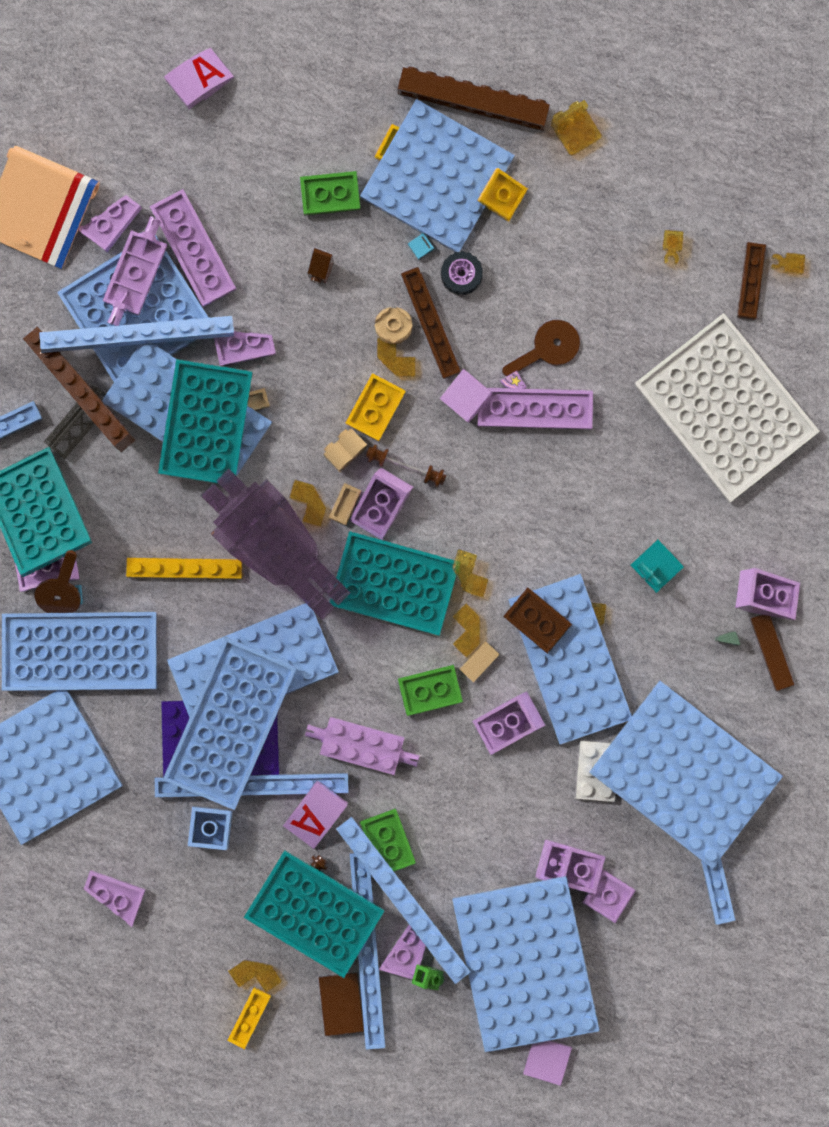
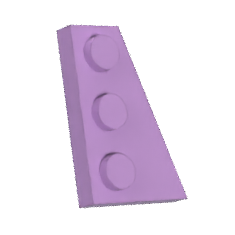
(109, 226)
(243, 347)
(117, 895)
(405, 955)

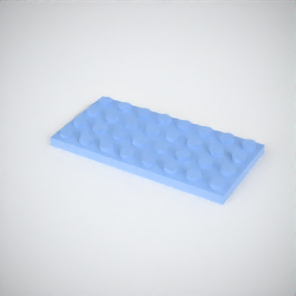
(145, 391)
(286, 636)
(79, 651)
(578, 671)
(229, 723)

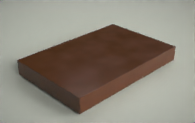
(537, 620)
(341, 1004)

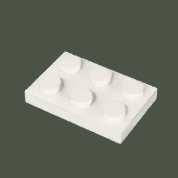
(587, 785)

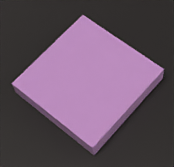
(466, 395)
(610, 896)
(547, 1061)

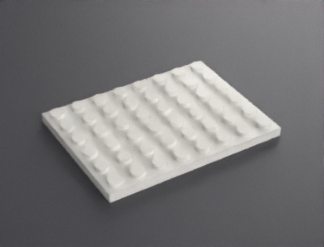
(726, 407)

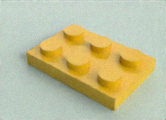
(375, 407)

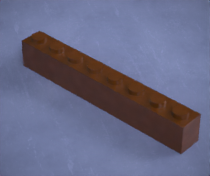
(473, 98)
(82, 393)

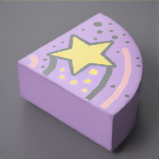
(513, 381)

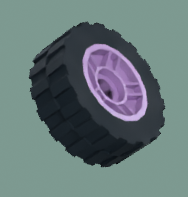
(459, 262)

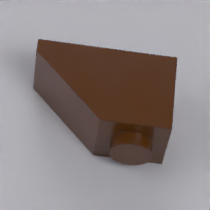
(320, 266)

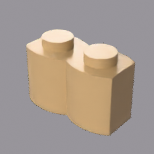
(345, 449)

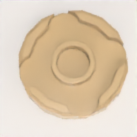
(393, 325)

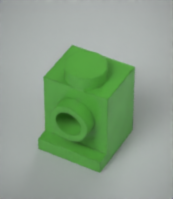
(432, 979)

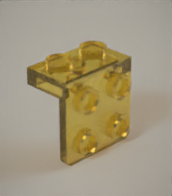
(575, 128)

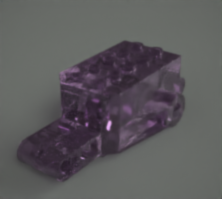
(271, 540)

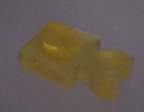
(672, 243)
(792, 263)

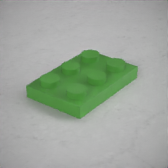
(330, 193)
(430, 690)
(389, 839)

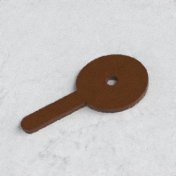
(546, 349)
(60, 587)

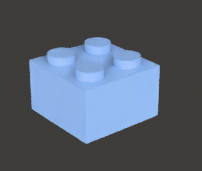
(210, 827)

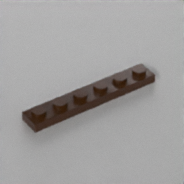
(430, 323)

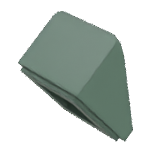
(729, 638)

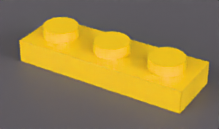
(249, 1018)

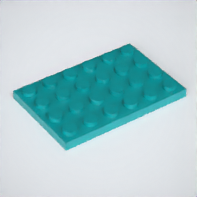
(204, 421)
(39, 513)
(395, 583)
(314, 913)

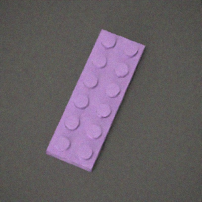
(193, 248)
(537, 409)

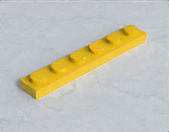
(184, 568)

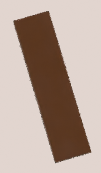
(751, 280)
(772, 652)

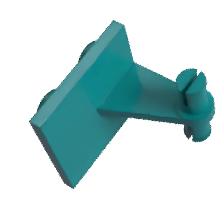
(657, 566)

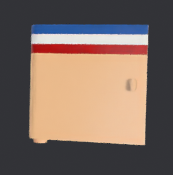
(42, 205)

